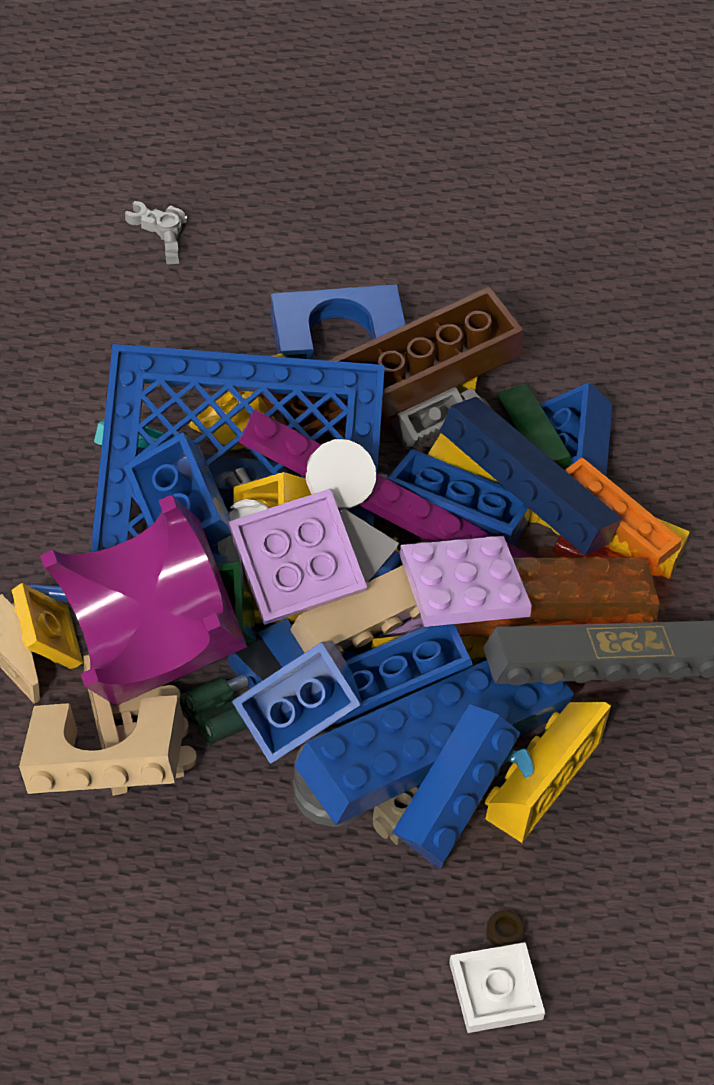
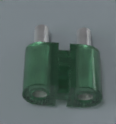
(213, 708)

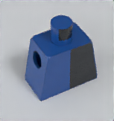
(271, 652)

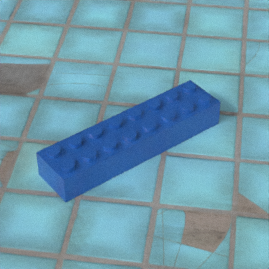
(399, 743)

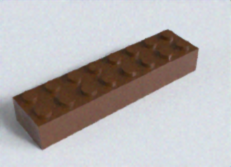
(424, 358)

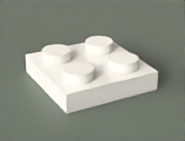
(496, 987)

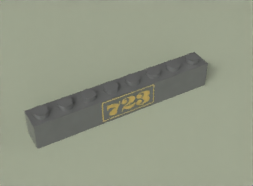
(600, 652)

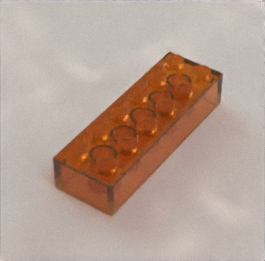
(580, 593)

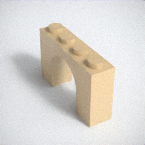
(143, 758)

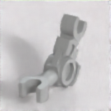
(165, 224)

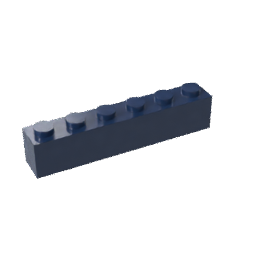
(530, 475)

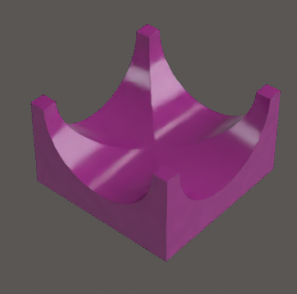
(149, 606)

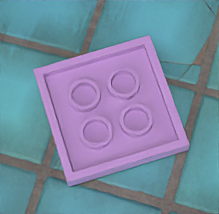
(297, 556)
(465, 581)

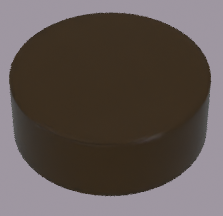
(505, 928)

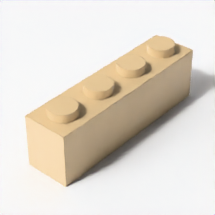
(359, 616)

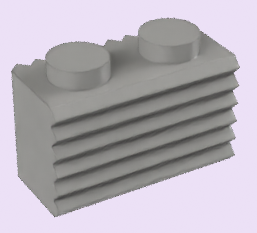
(424, 419)

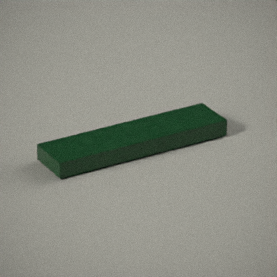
(531, 421)

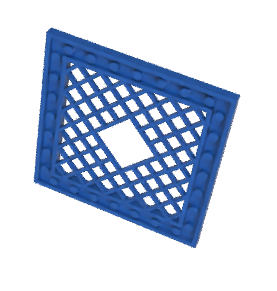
(229, 372)

